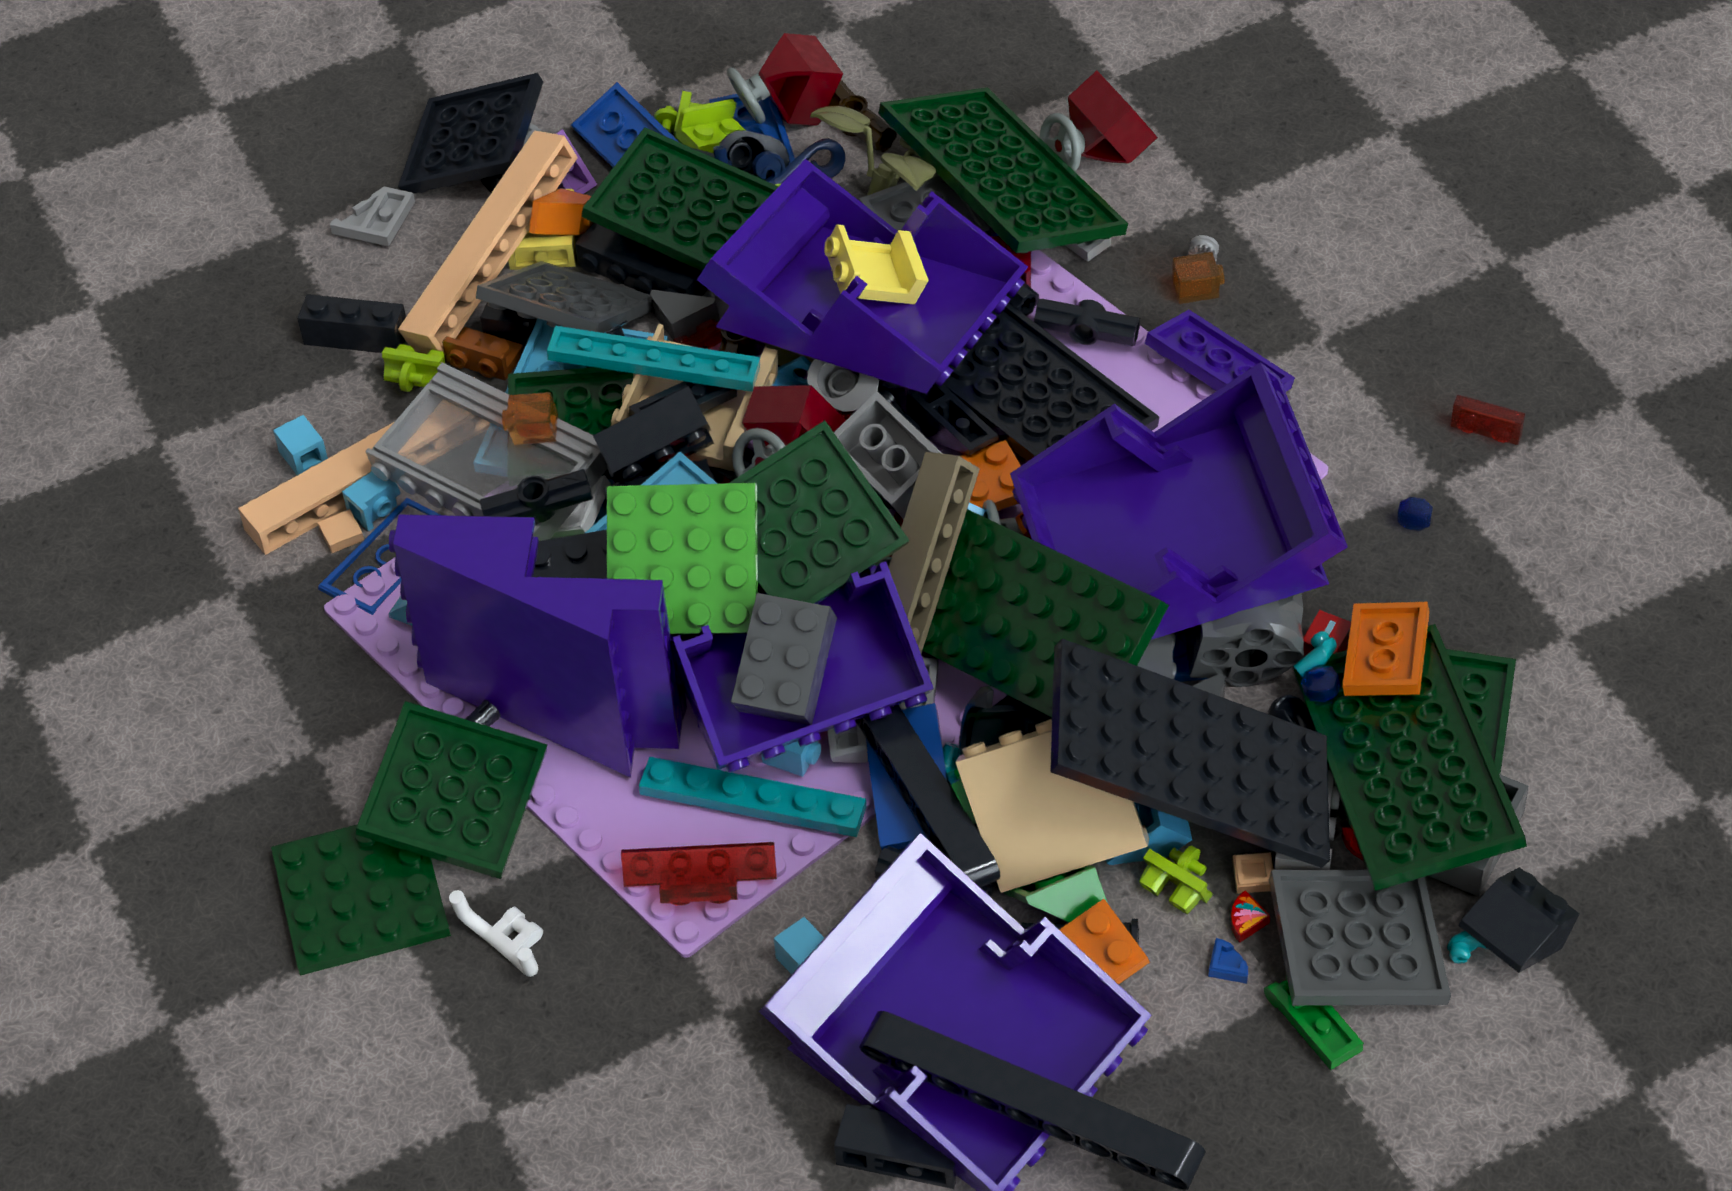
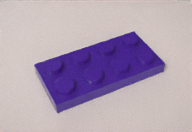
(1207, 351)

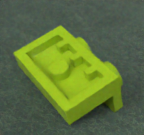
(707, 124)

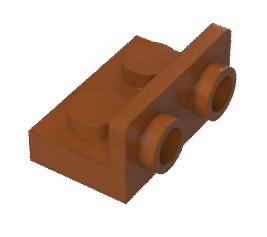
(482, 353)

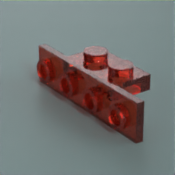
(699, 871)

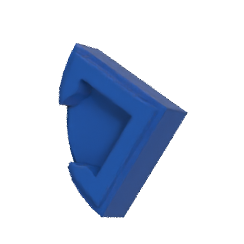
(1227, 963)

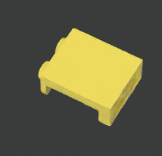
(553, 249)
(890, 270)

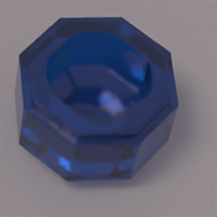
(1414, 513)
(1320, 683)

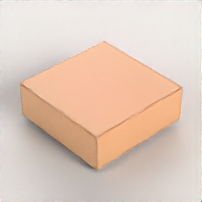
(340, 531)
(1252, 872)

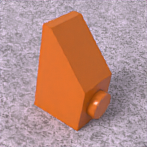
(559, 214)

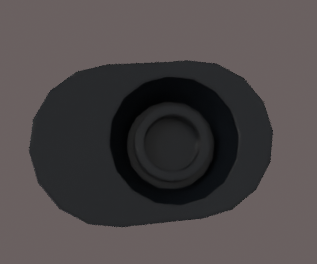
(745, 145)

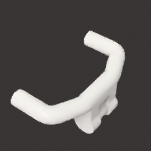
(515, 950)

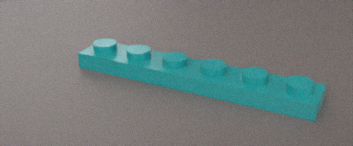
(653, 358)
(753, 796)

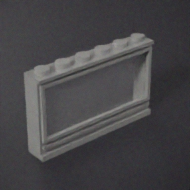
(457, 451)

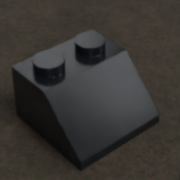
(1520, 920)

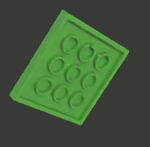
(696, 542)

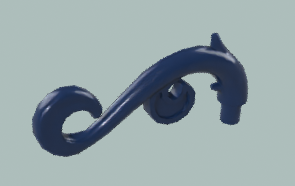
(772, 161)

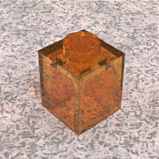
(1197, 277)
(531, 418)

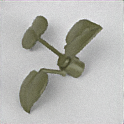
(894, 166)

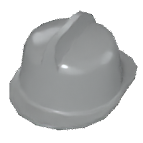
(840, 386)

